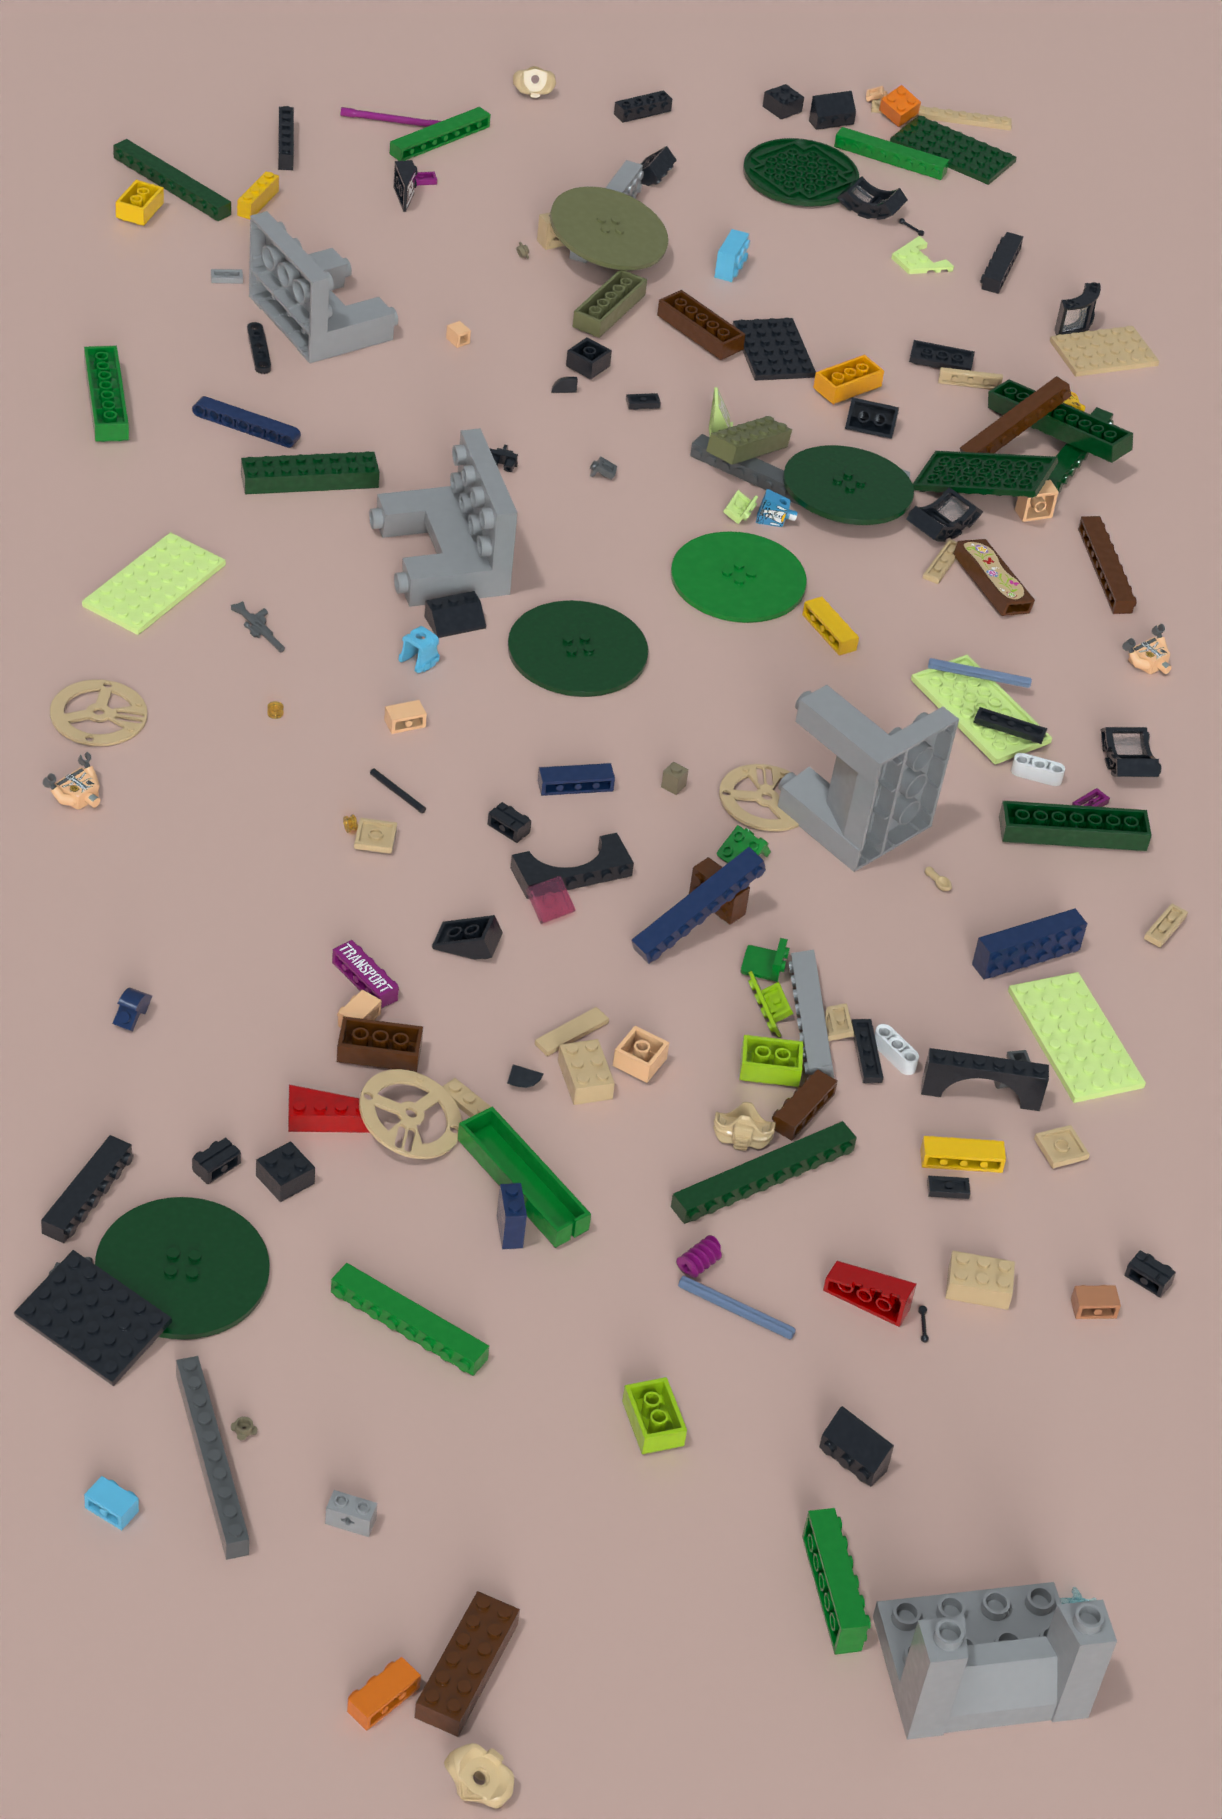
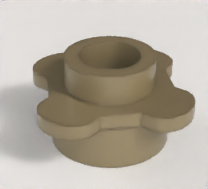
(522, 250)
(243, 1422)

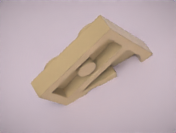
(838, 1022)

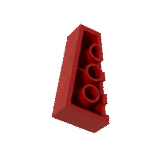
(323, 1112)
(871, 1291)

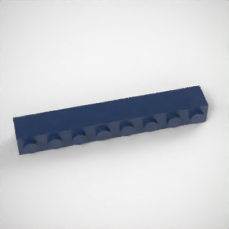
(698, 905)

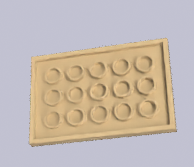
(1104, 351)

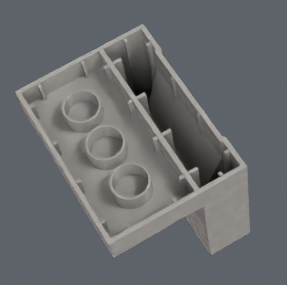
(299, 299)
(467, 523)
(880, 782)
(993, 1657)

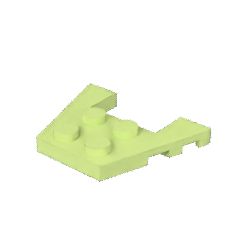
(915, 262)

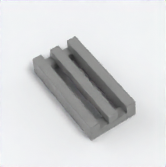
(232, 276)

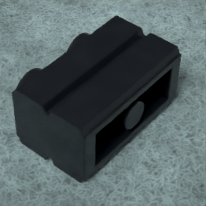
(509, 822)
(216, 1160)
(1150, 1273)

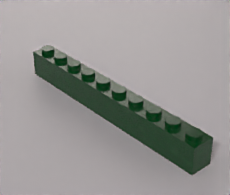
(172, 179)
(1071, 457)
(763, 1172)

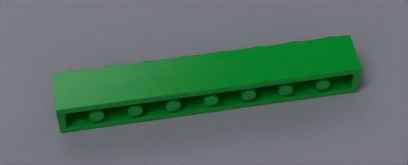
(439, 134)
(891, 153)
(409, 1319)

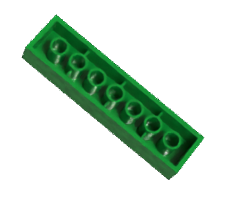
(106, 393)

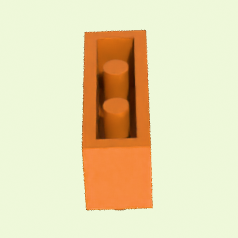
(383, 1693)

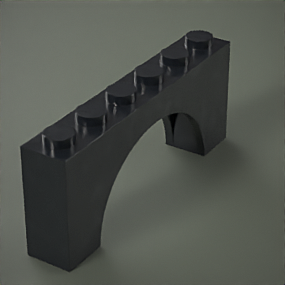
(610, 864)
(948, 1067)

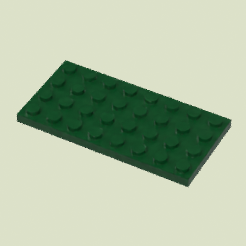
(964, 153)
(985, 473)

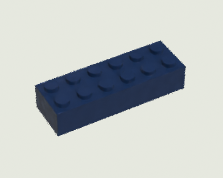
(1029, 943)

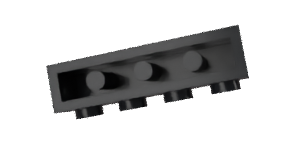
(643, 106)

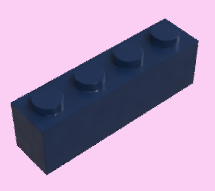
(576, 779)

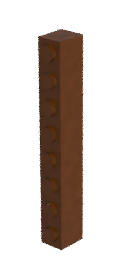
(1019, 418)
(1107, 565)

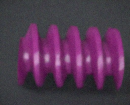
(700, 1256)

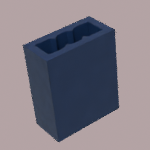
(511, 1216)

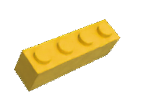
(258, 195)
(830, 626)
(962, 1154)

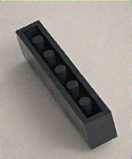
(286, 138)
(1001, 262)
(87, 1189)

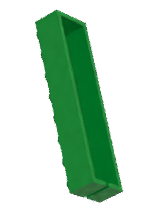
(510, 1161)

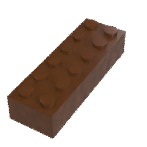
(701, 324)
(467, 1664)

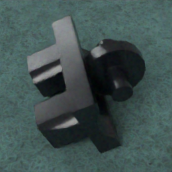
(505, 457)

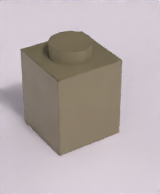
(674, 778)

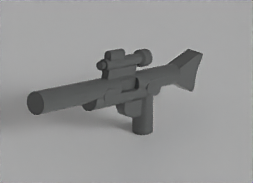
(258, 624)

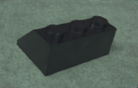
(832, 110)
(657, 165)
(872, 418)
(455, 614)
(856, 1447)

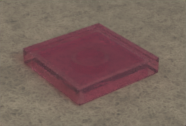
(550, 900)

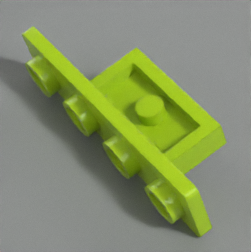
(774, 1003)

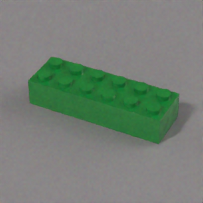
(835, 1581)

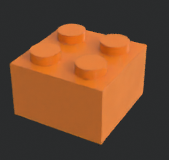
(900, 105)

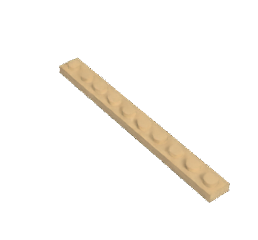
(958, 117)

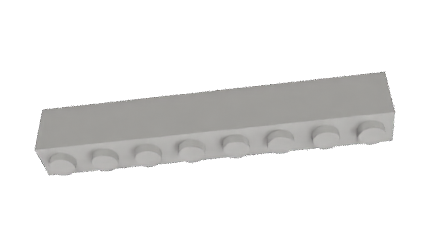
(811, 1012)

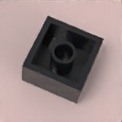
(783, 101)
(588, 358)
(285, 1171)

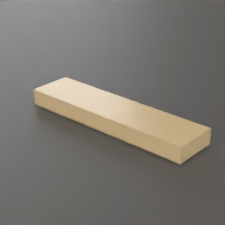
(969, 378)
(941, 563)
(572, 1031)

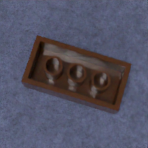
(379, 1044)

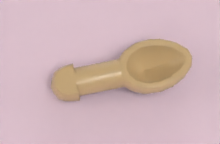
(941, 882)

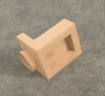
(875, 93)

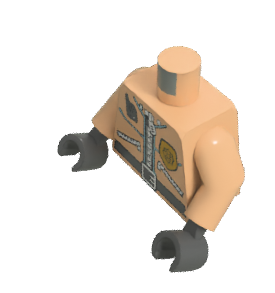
(1151, 654)
(76, 788)

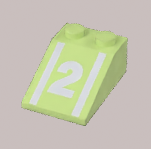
(719, 414)

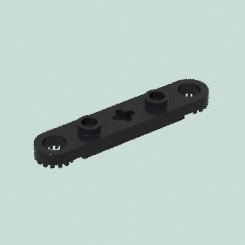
(258, 347)

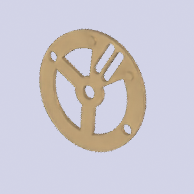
(129, 729)
(729, 802)
(435, 1094)

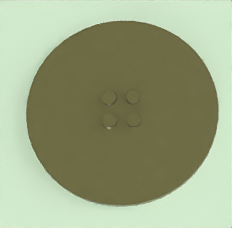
(609, 228)

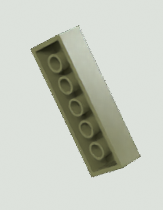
(609, 303)
(749, 440)

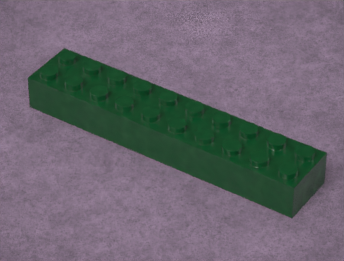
(1067, 423)

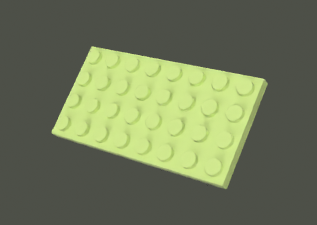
(153, 583)
(964, 696)
(1076, 1037)

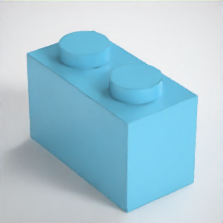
(111, 1502)

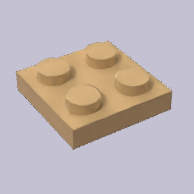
(375, 835)
(1061, 1146)

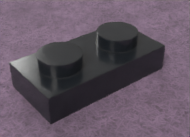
(643, 401)
(948, 1187)

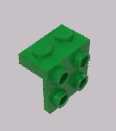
(739, 841)
(765, 962)

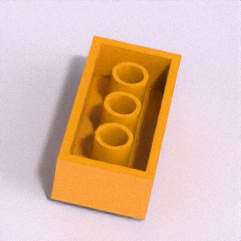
(848, 379)

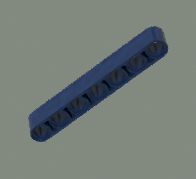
(246, 421)

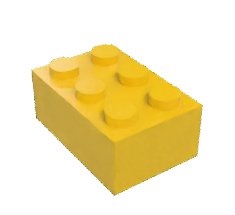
(139, 202)

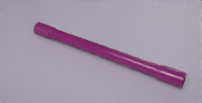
(350, 112)

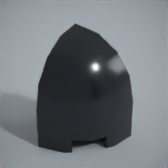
(565, 385)
(523, 1077)

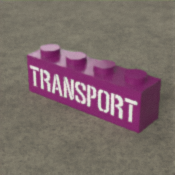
(364, 972)

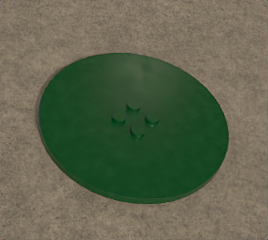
(799, 171)
(848, 485)
(577, 648)
(189, 1262)

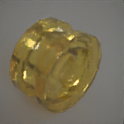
(275, 710)
(350, 823)

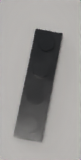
(1010, 725)
(867, 1051)

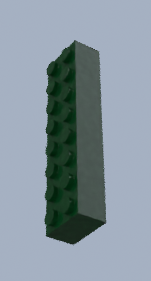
(309, 472)
(1074, 825)

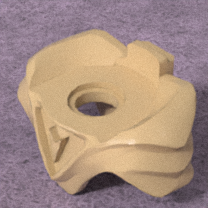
(523, 82)
(743, 1128)
(484, 1765)

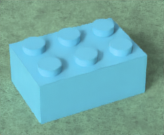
(732, 255)

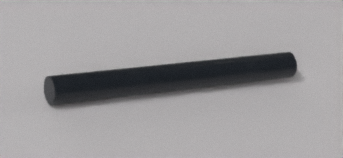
(397, 790)

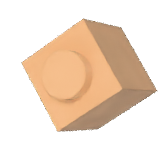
(458, 334)

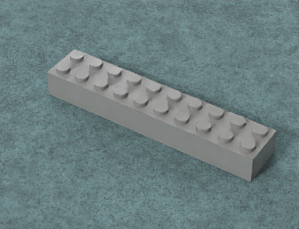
(626, 181)

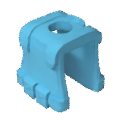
(425, 648)

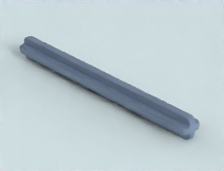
(980, 673)
(737, 1307)

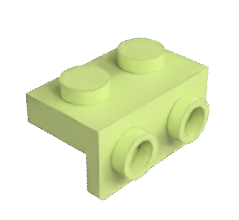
(740, 507)

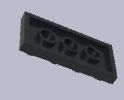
(941, 356)

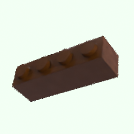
(804, 1104)

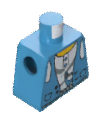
(774, 510)

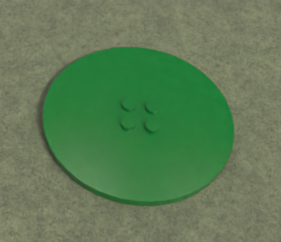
(738, 577)

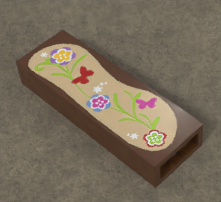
(993, 577)

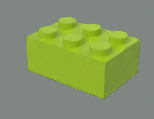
(771, 1060)
(654, 1415)

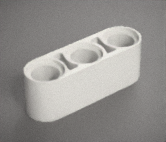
(1038, 769)
(896, 1049)

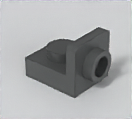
(604, 467)

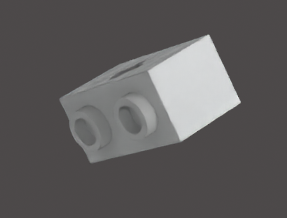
(351, 1513)

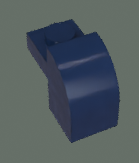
(131, 1005)

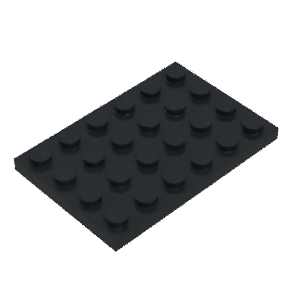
(775, 349)
(93, 1317)

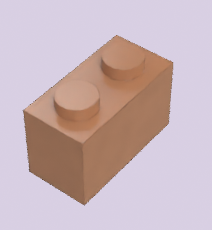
(1095, 1302)

